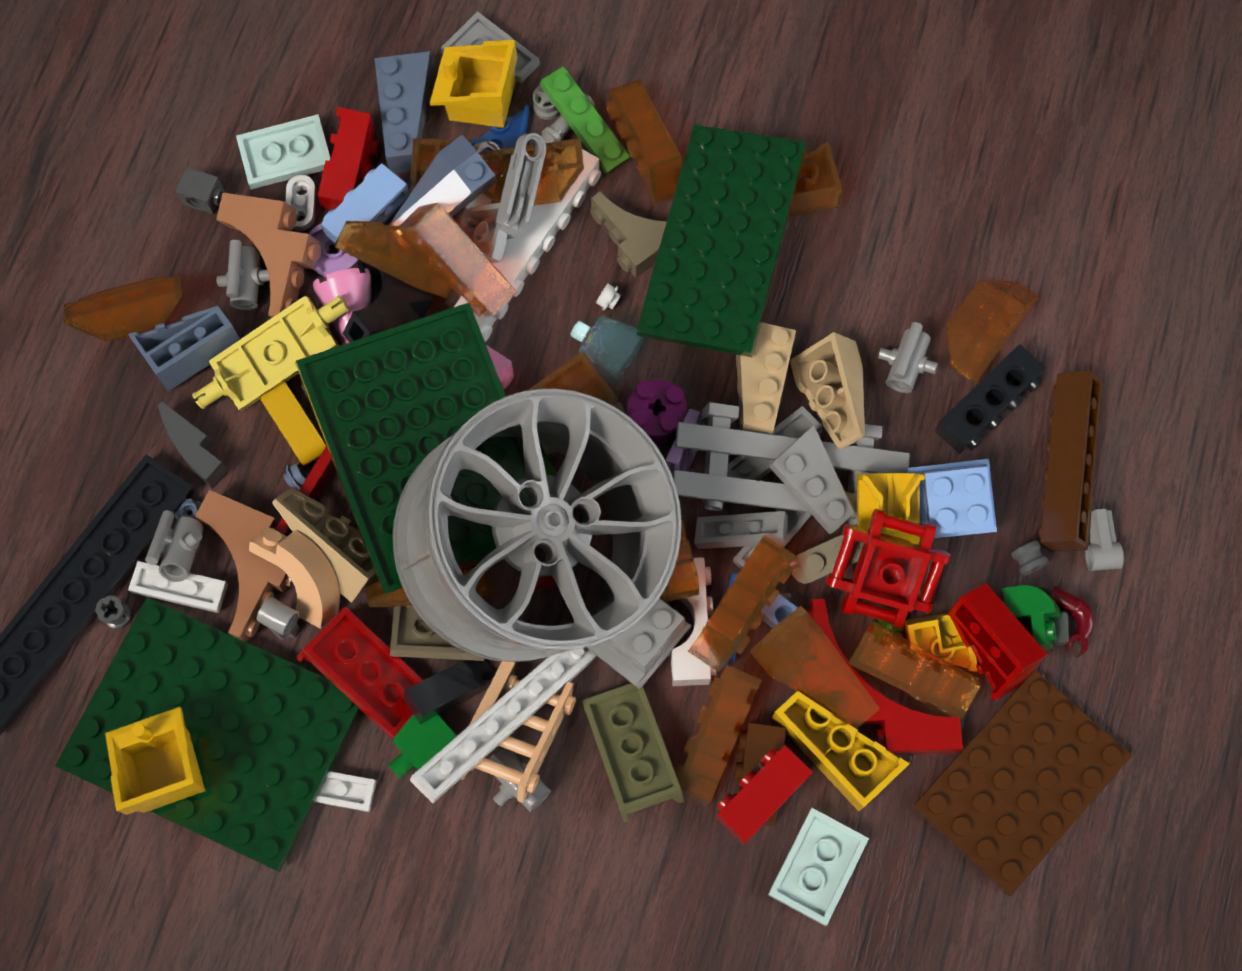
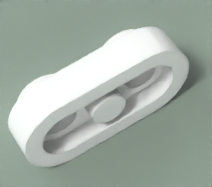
(305, 203)

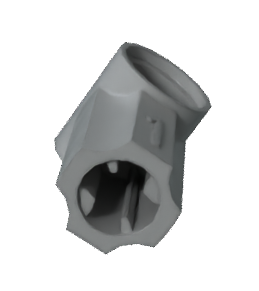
(1103, 549)
(279, 618)

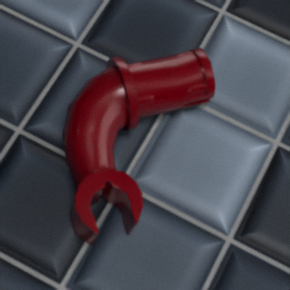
(1080, 611)

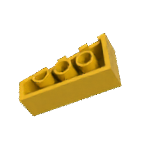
(838, 750)

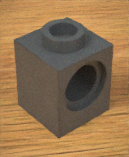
(199, 190)

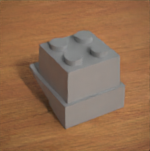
(644, 645)

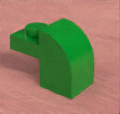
(1034, 605)

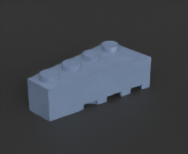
(403, 102)

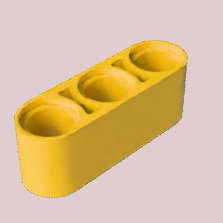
(293, 423)

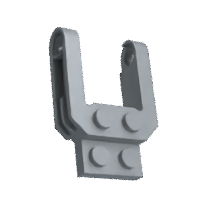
(494, 223)

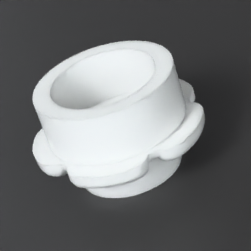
(608, 297)

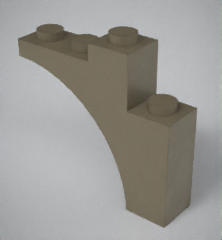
(636, 236)

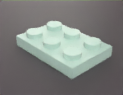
(283, 151)
(818, 867)

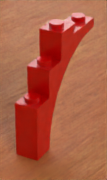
(901, 729)

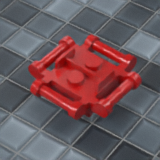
(888, 569)

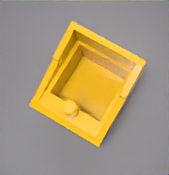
(477, 82)
(153, 763)

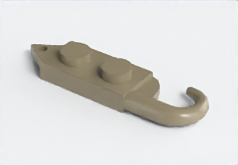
(820, 561)

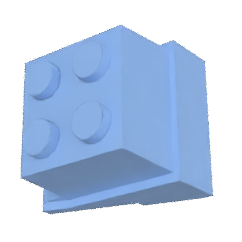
(957, 498)

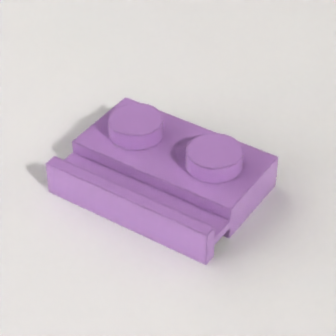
(682, 458)

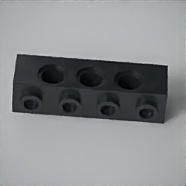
(1017, 365)

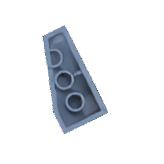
(451, 179)

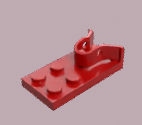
(363, 670)

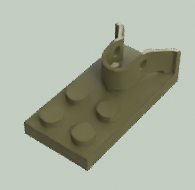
(632, 749)

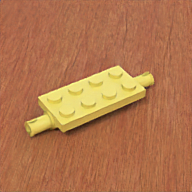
(270, 352)

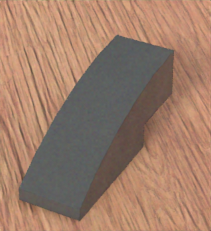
(192, 446)

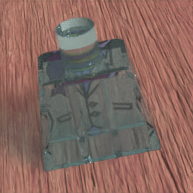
(608, 346)

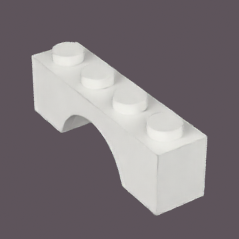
(685, 666)

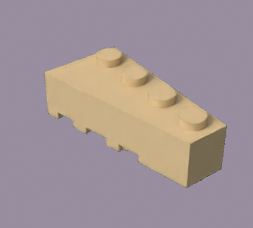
(763, 378)

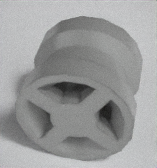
(539, 100)

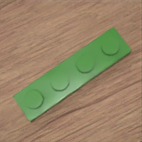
(584, 120)

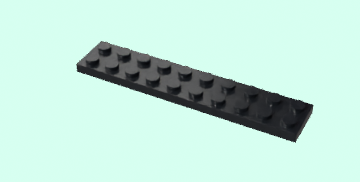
(83, 576)

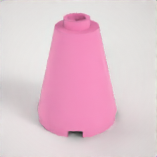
(352, 287)

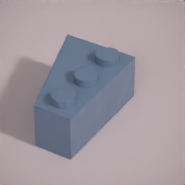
(185, 346)

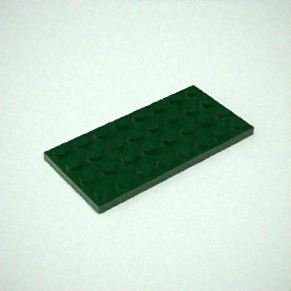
(722, 240)

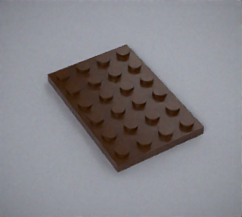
(1022, 782)

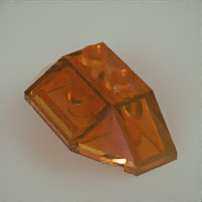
(559, 171)
(125, 308)
(986, 324)

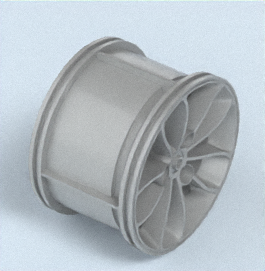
(624, 472)

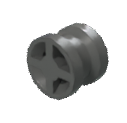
(1030, 558)

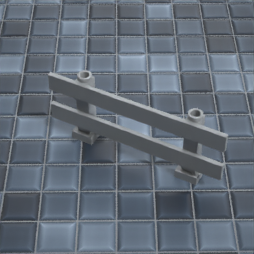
(720, 441)

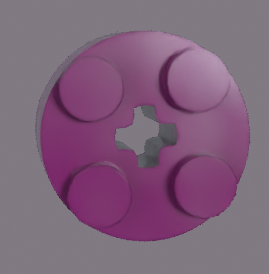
(661, 397)

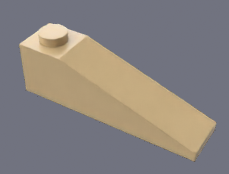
(833, 383)
(334, 537)

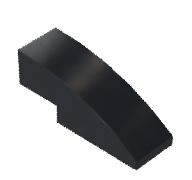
(448, 689)

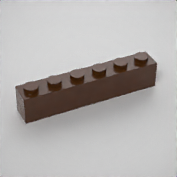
(1071, 461)

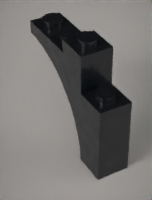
(392, 305)

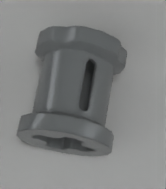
(113, 603)

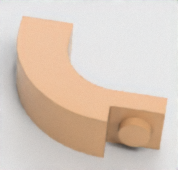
(308, 569)

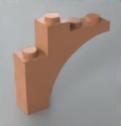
(270, 228)
(256, 576)

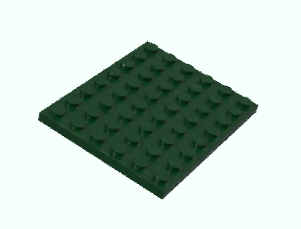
(391, 405)
(254, 720)

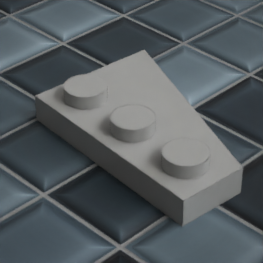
(481, 29)
(813, 480)

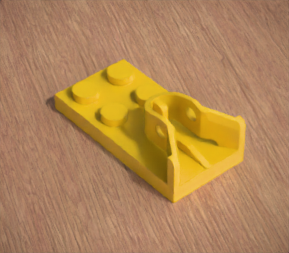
(895, 494)

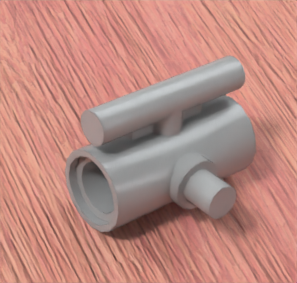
(243, 276)
(908, 359)
(176, 544)
(509, 790)

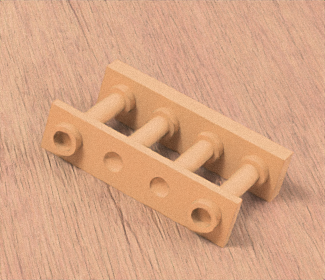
(527, 782)

